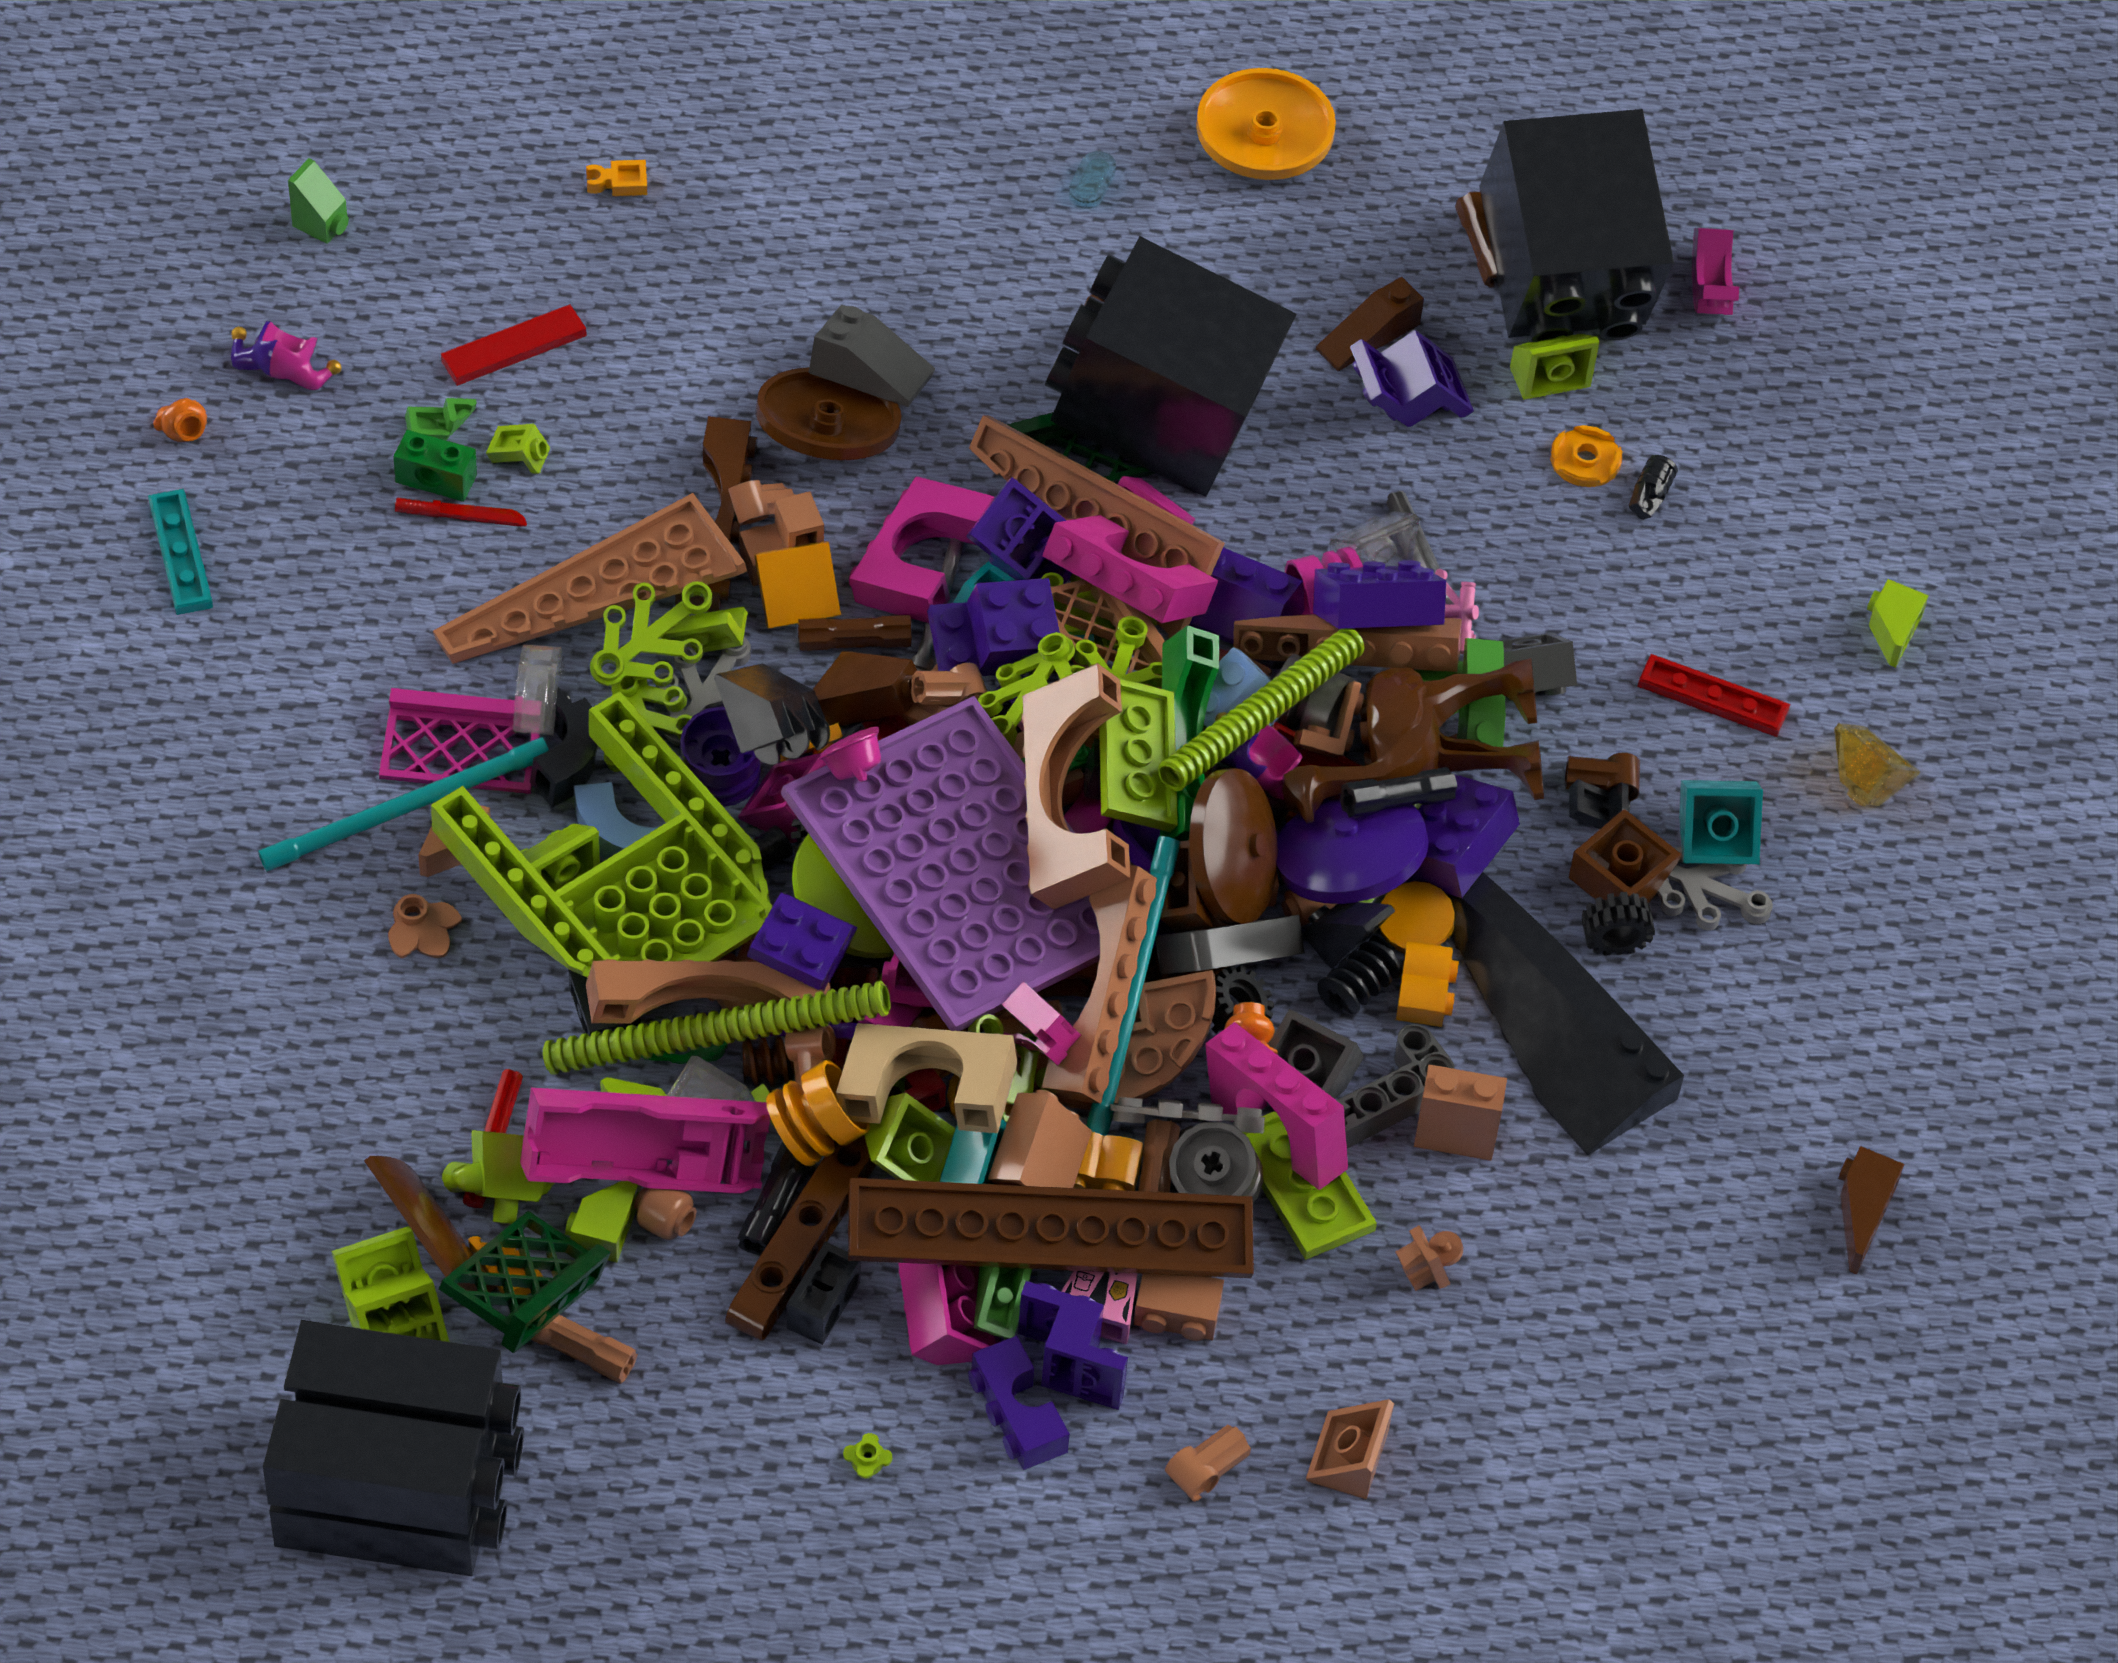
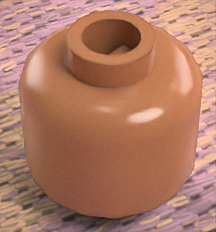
(665, 1212)

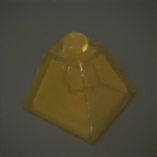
(1869, 765)

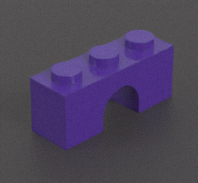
(1030, 1432)

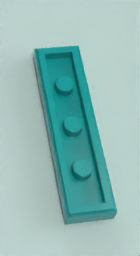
(180, 551)

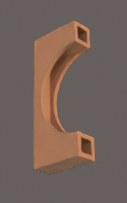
(1056, 725)

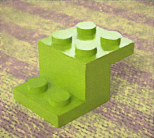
(389, 1287)

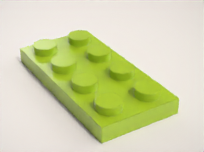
(1130, 757)
(1312, 1216)

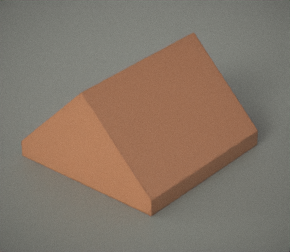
(1351, 1447)

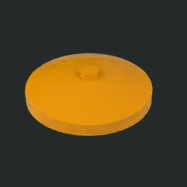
(1265, 123)

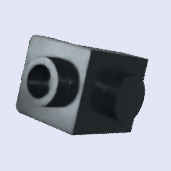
(1596, 805)

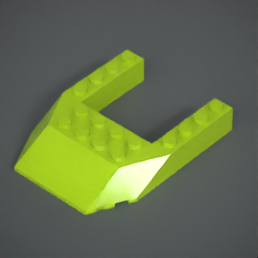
(668, 897)

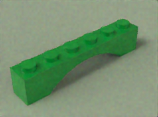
(1189, 671)

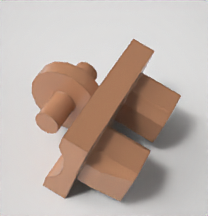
(1425, 1261)

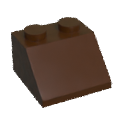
(1623, 859)

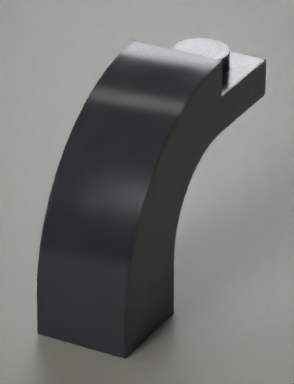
(573, 759)

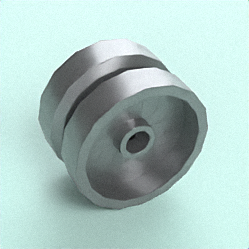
(1213, 1147)

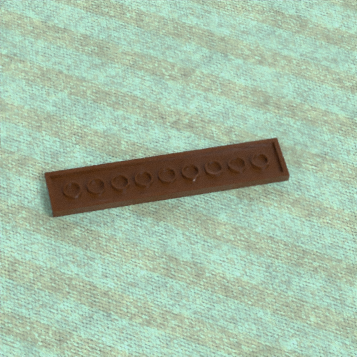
(1050, 1228)

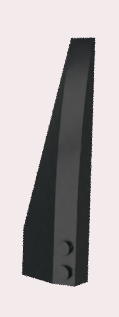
(1568, 1033)

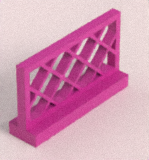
(451, 710)

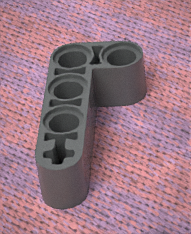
(1229, 945)
(1382, 1093)

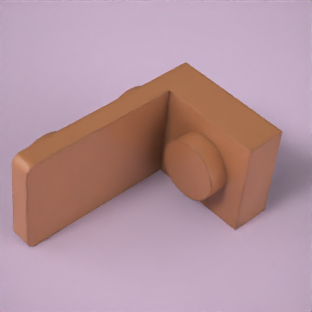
(1317, 738)

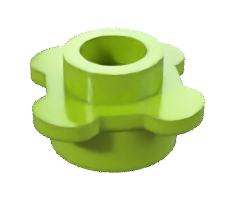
(867, 1466)

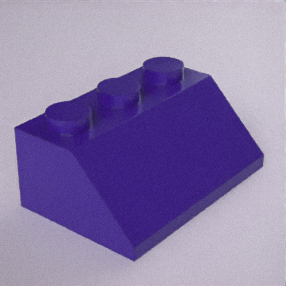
(1248, 592)

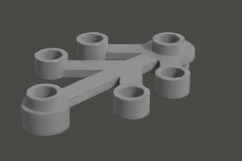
(705, 694)
(1698, 881)
(1132, 1111)

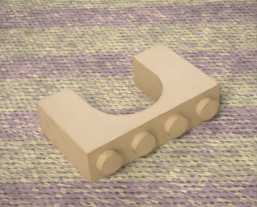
(887, 1053)

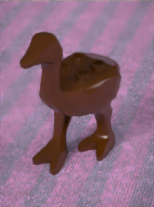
(1404, 736)

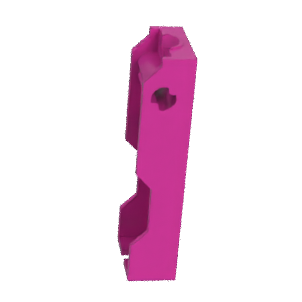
(640, 1135)

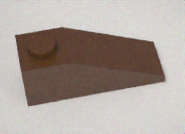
(1377, 321)
(1865, 1198)

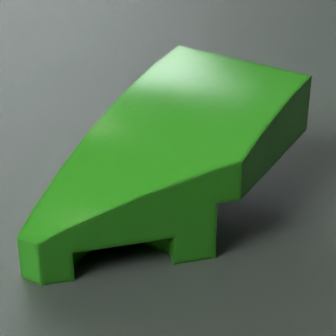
(440, 421)

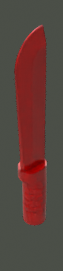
(460, 511)

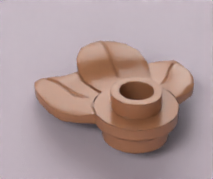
(422, 932)

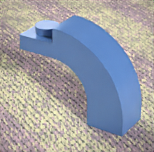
(597, 808)

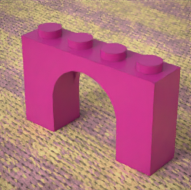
(922, 513)
(1093, 552)
(1251, 1075)

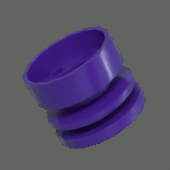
(715, 757)

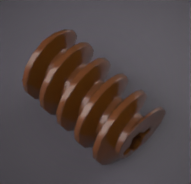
(766, 1062)

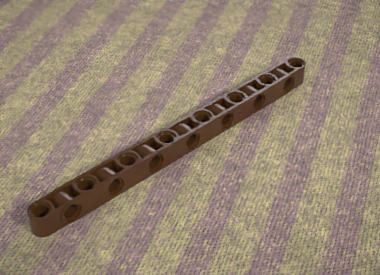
(795, 1244)

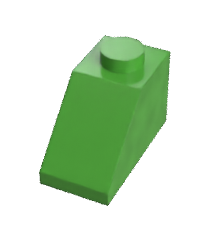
(316, 203)

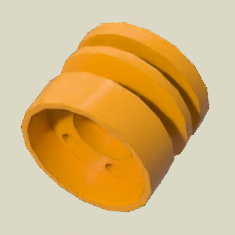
(811, 1117)

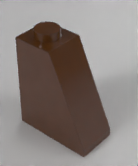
(865, 688)

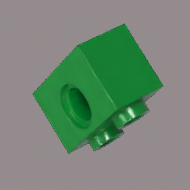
(435, 465)

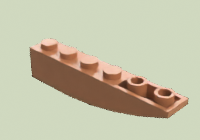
(1388, 647)

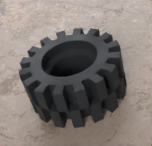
(1618, 924)
(1243, 988)

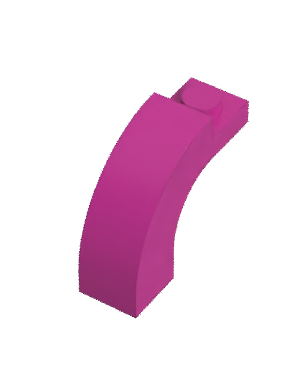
(1713, 271)

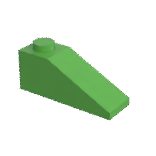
(1483, 718)
(999, 1300)

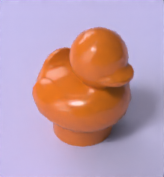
(181, 420)
(1253, 1020)

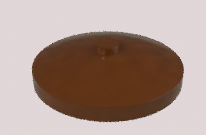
(825, 417)
(1233, 846)

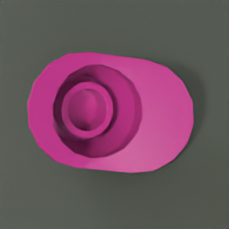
(853, 755)

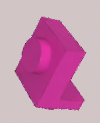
(901, 985)

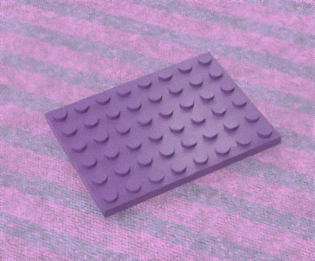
(945, 863)

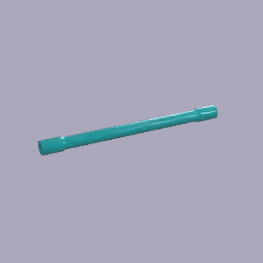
(294, 848)
(1163, 869)

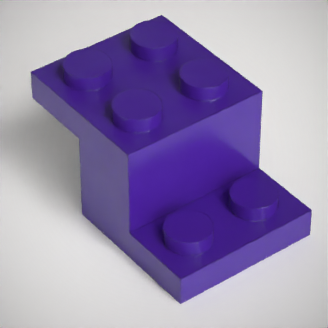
(1410, 379)
(1016, 533)
(993, 625)
(802, 941)
(1072, 1339)

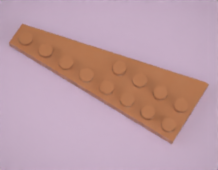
(1077, 492)
(662, 550)

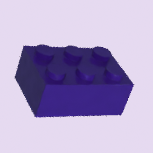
(1379, 595)
(1465, 834)

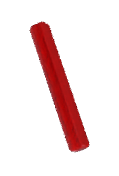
(499, 1118)

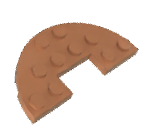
(1161, 1046)

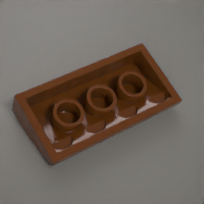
(423, 1215)

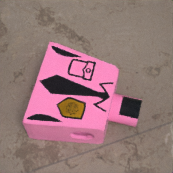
(1112, 1290)

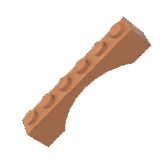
(1122, 925)
(630, 988)

